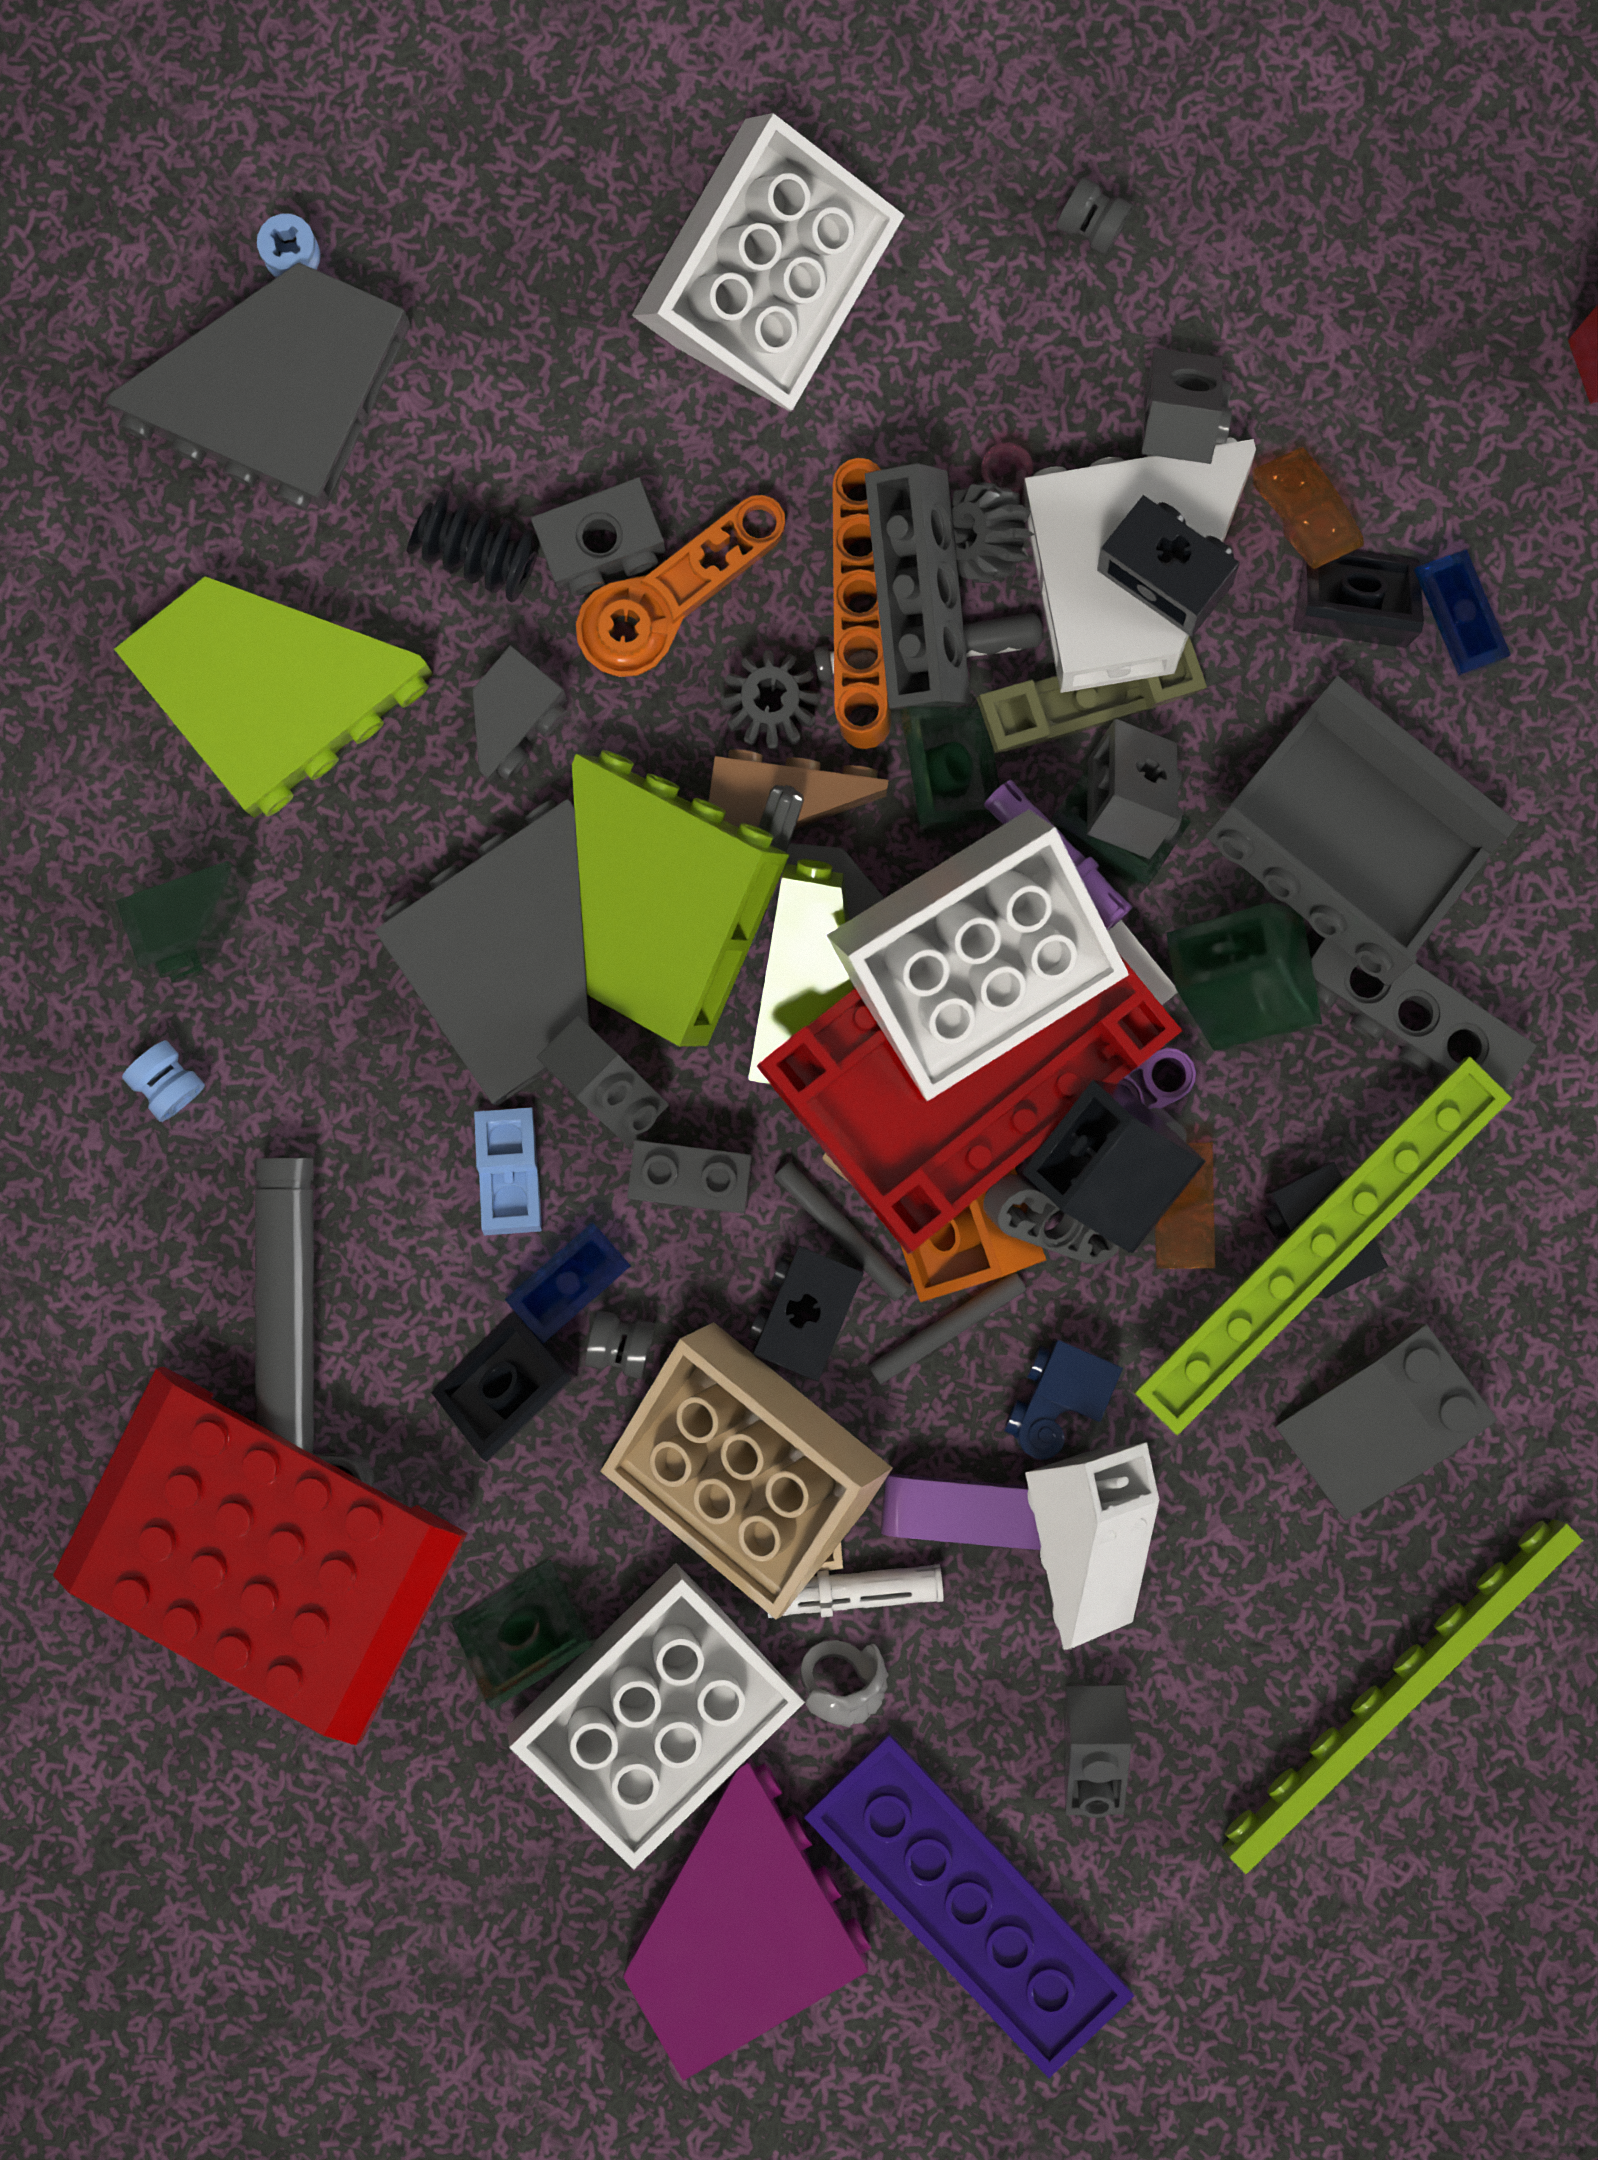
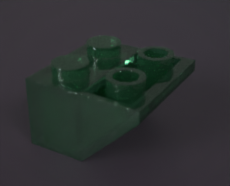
(1246, 975)

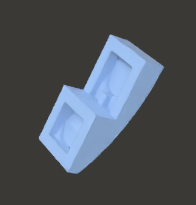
(508, 1171)

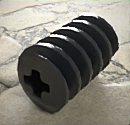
(473, 546)

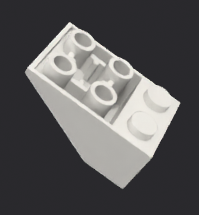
(1094, 1536)

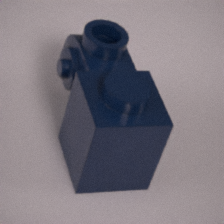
(1063, 1382)

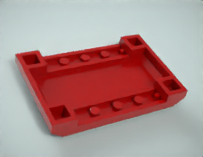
(934, 1157)
(257, 1559)

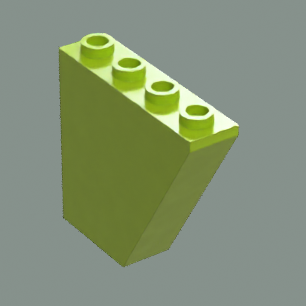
(267, 687)
(665, 897)

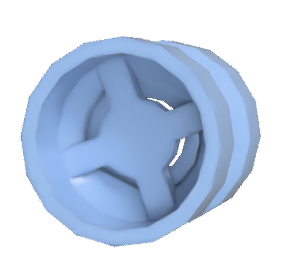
(163, 1080)

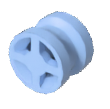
(286, 227)

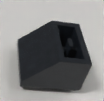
(1113, 1165)

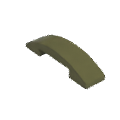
(1040, 713)

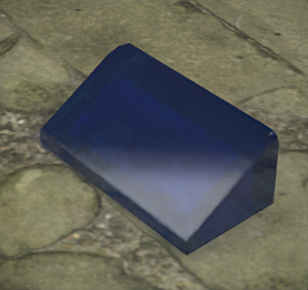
(1462, 613)
(567, 1281)

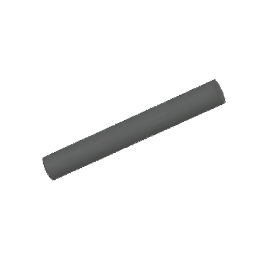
(842, 1231)
(947, 1327)

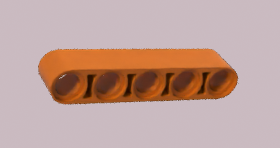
(856, 630)

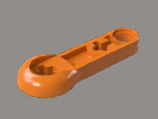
(669, 593)

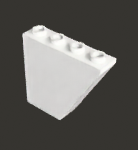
(1092, 623)

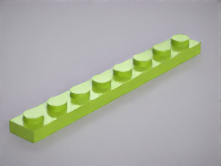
(1322, 1245)
(1381, 1710)

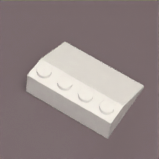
(769, 261)
(979, 953)
(653, 1716)

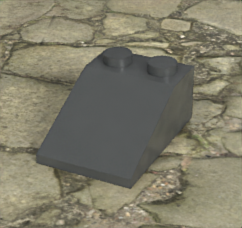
(1386, 1421)

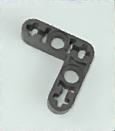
(1069, 1236)

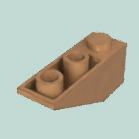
(744, 783)

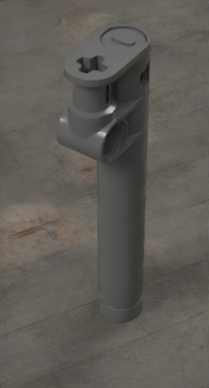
(287, 1307)

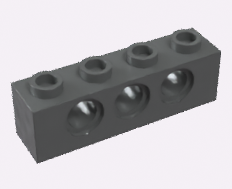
(917, 587)
(1494, 1044)

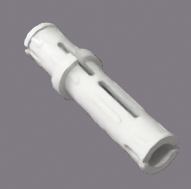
(868, 1589)

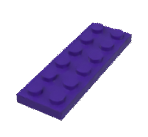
(968, 1905)

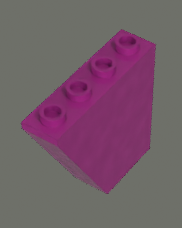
(742, 1930)

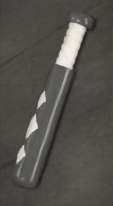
(981, 638)

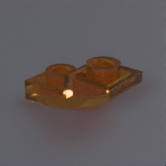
(1310, 507)
(1188, 1227)

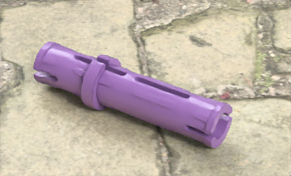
(1010, 802)

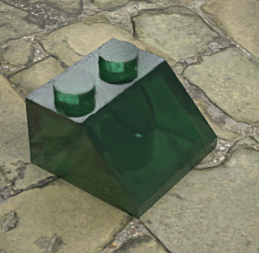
(184, 920)

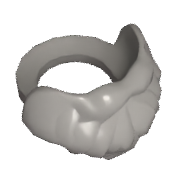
(854, 1707)

